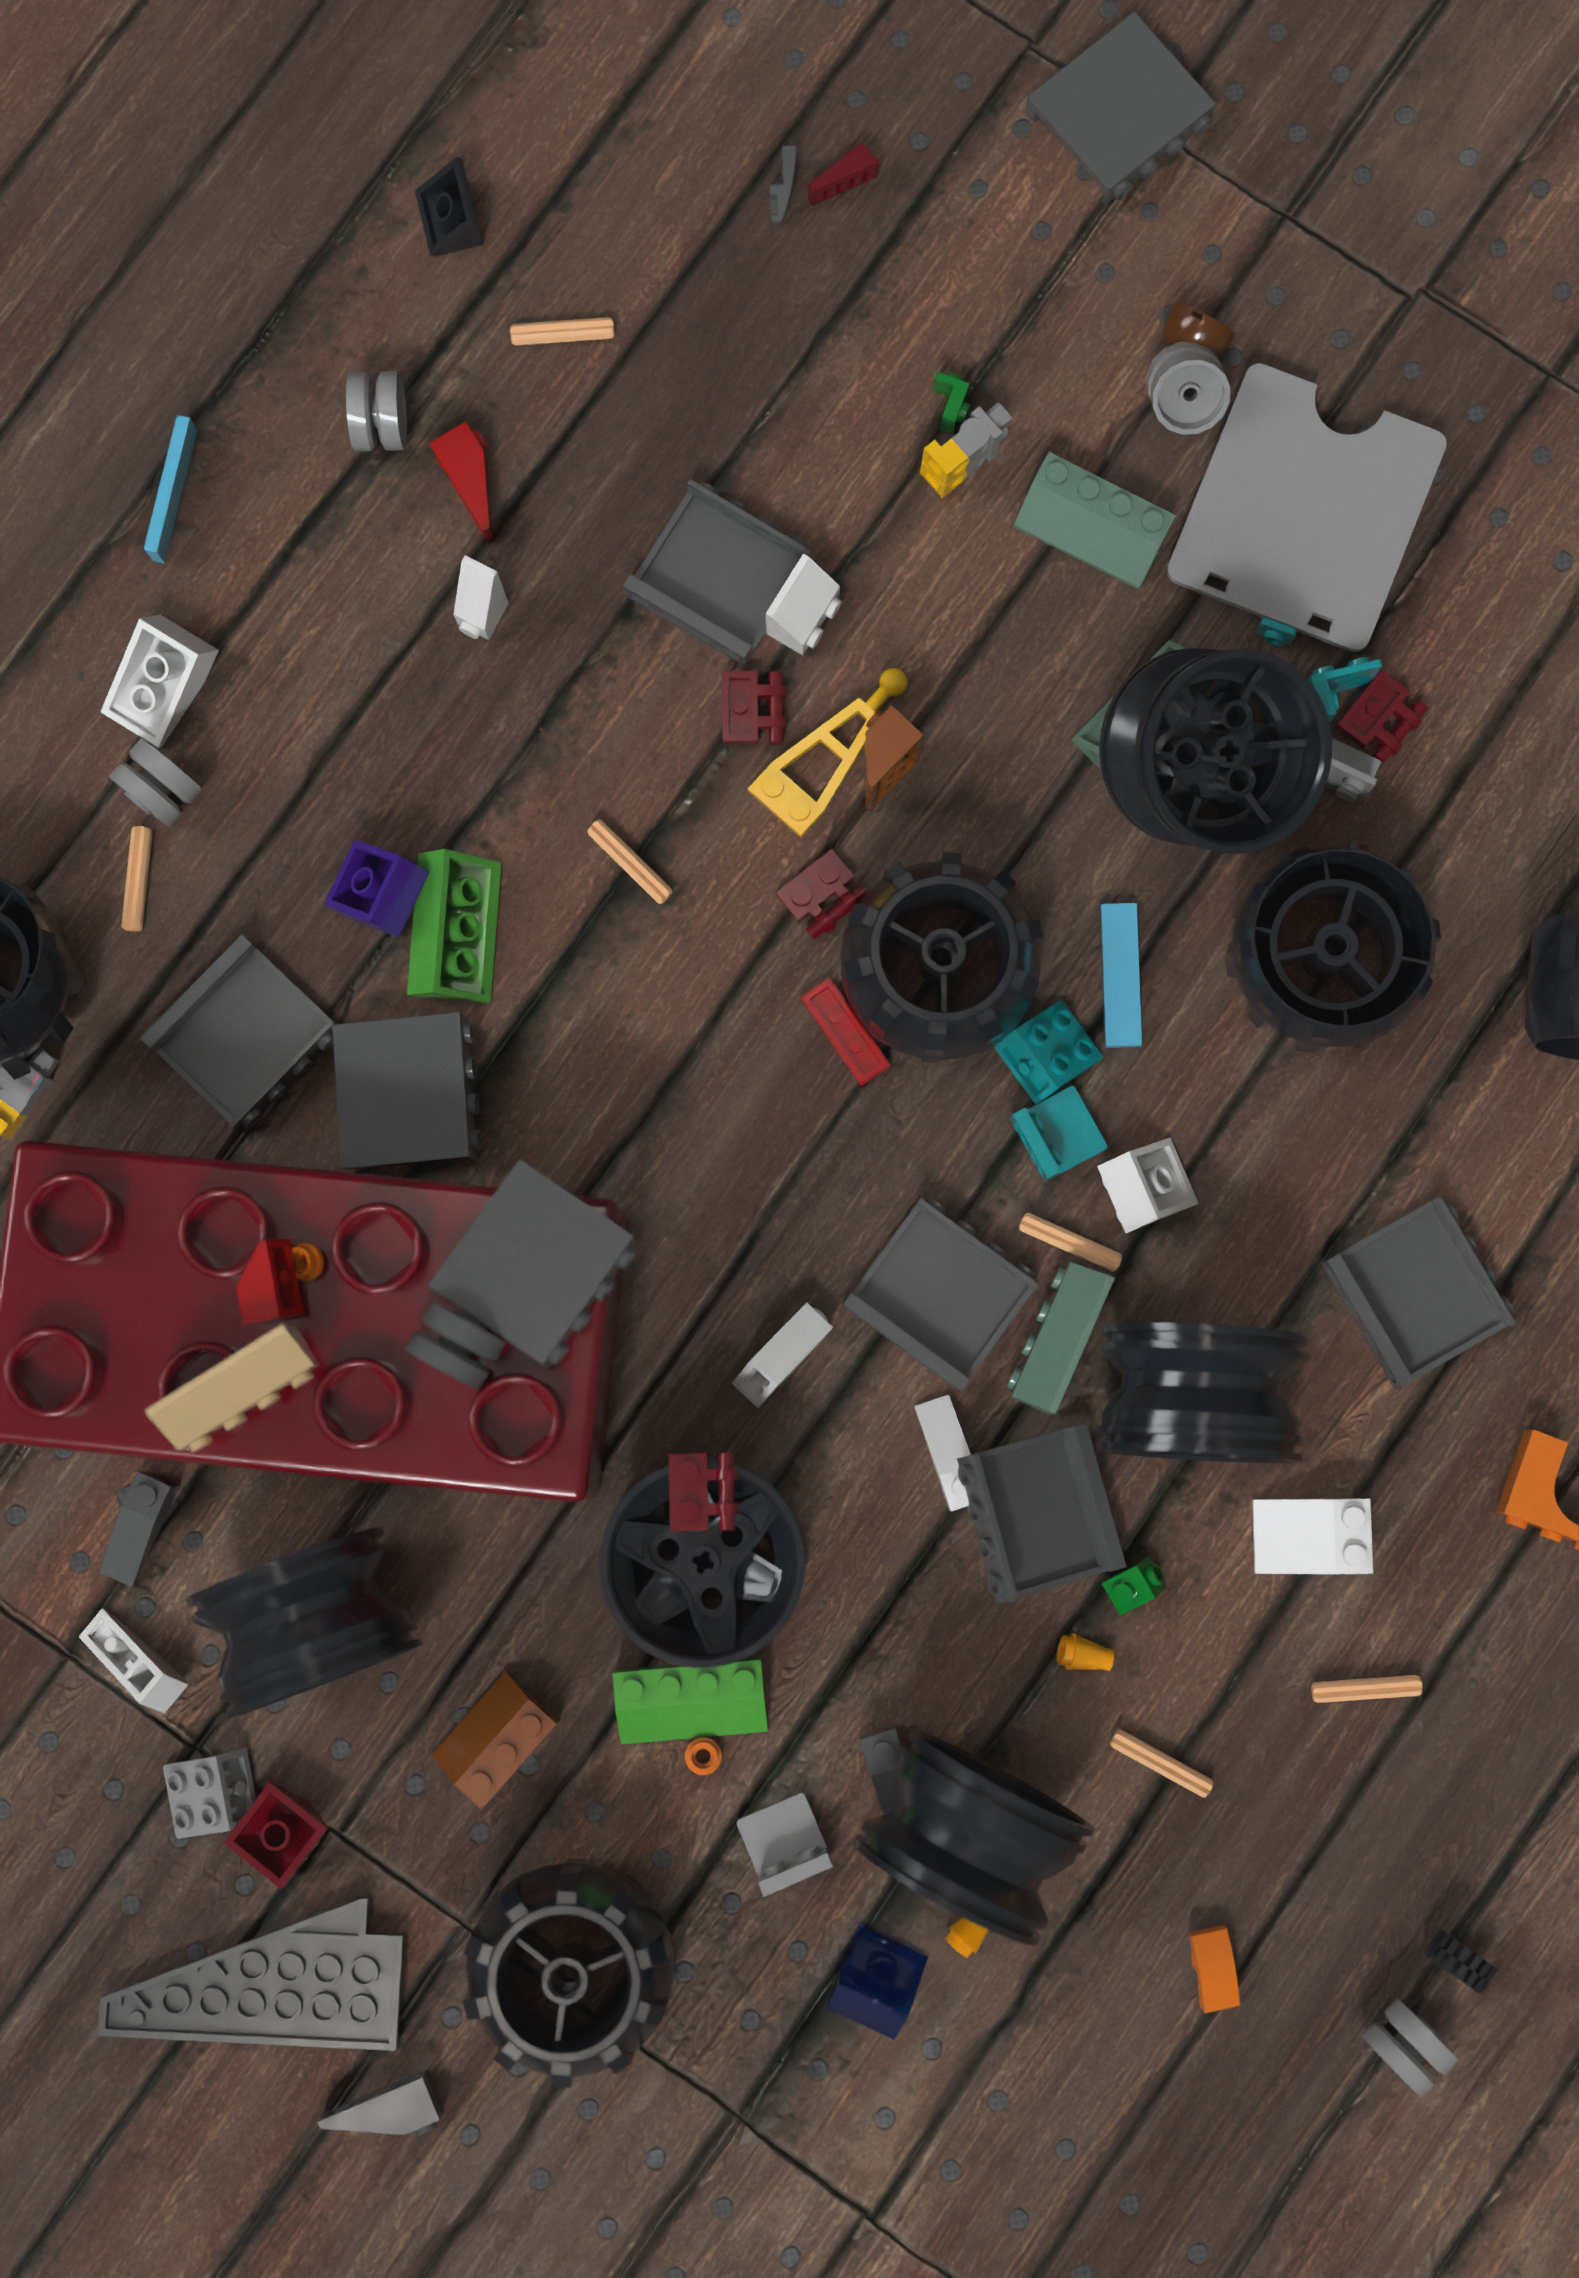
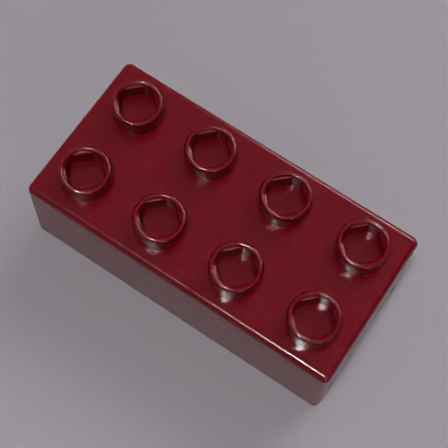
(128, 1291)

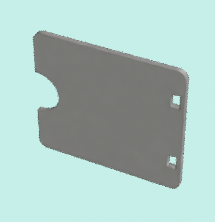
(1305, 513)

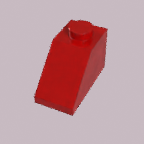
(270, 1285)

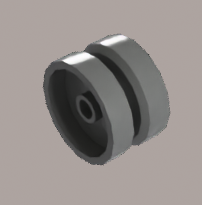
(455, 1345)

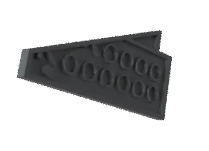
(294, 1986)

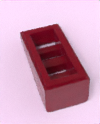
(847, 173)

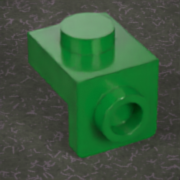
(957, 391)
(1135, 1585)

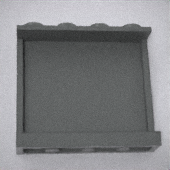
(1122, 107)
(716, 572)
(241, 1034)
(406, 1091)
(534, 1264)
(1419, 1292)
(941, 1293)
(1040, 1513)

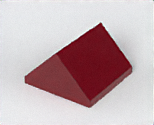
(277, 1833)

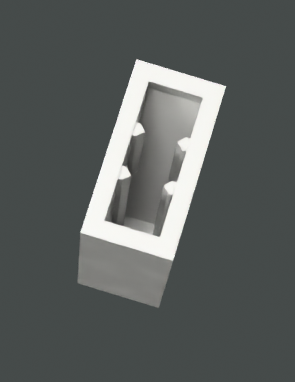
(782, 1354)

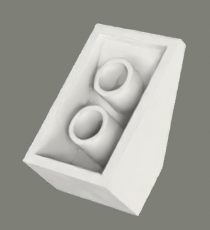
(158, 678)
(1312, 1536)

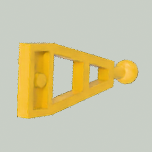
(785, 797)

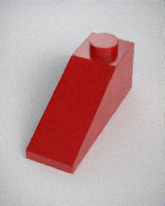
(466, 467)

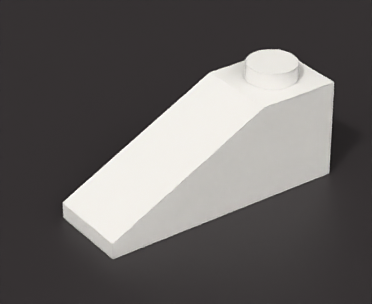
(479, 599)
(945, 1445)
(133, 1662)

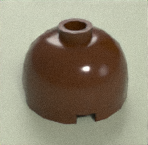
(1189, 326)

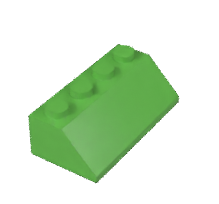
(454, 928)
(689, 1701)

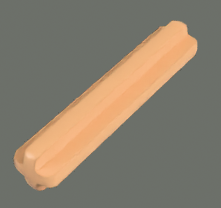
(562, 331)
(629, 861)
(136, 879)
(1070, 1242)
(1366, 1688)
(1161, 1763)

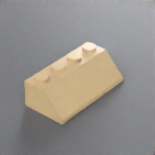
(233, 1388)

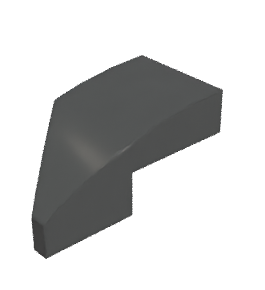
(782, 193)

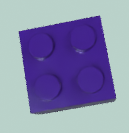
(376, 888)

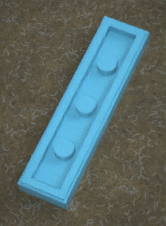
(170, 489)
(1120, 975)

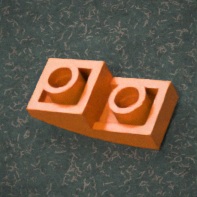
(1215, 1969)

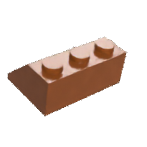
(889, 753)
(494, 1739)

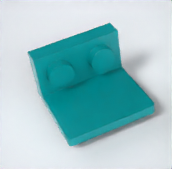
(1330, 681)
(1048, 1051)
(1058, 1133)

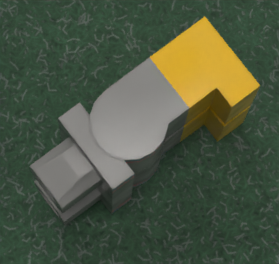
(965, 453)
(22, 1094)

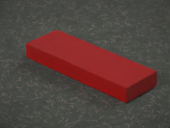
(845, 1031)

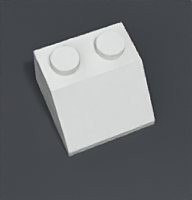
(803, 606)
(1147, 1185)

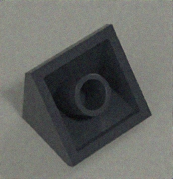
(448, 211)

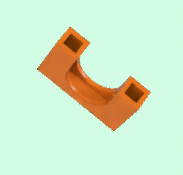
(1529, 1488)

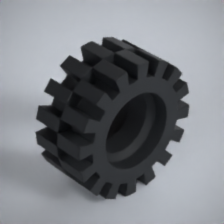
(1460, 1961)

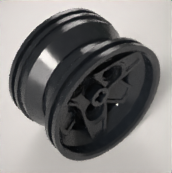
(1292, 742)
(1202, 1393)
(681, 1582)
(303, 1621)
(973, 1838)

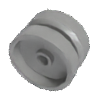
(1187, 388)
(376, 411)
(155, 783)
(1410, 2047)

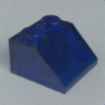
(877, 1982)

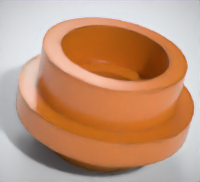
(307, 1253)
(694, 1764)

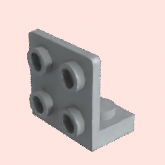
(1351, 772)
(209, 1792)
(784, 1843)

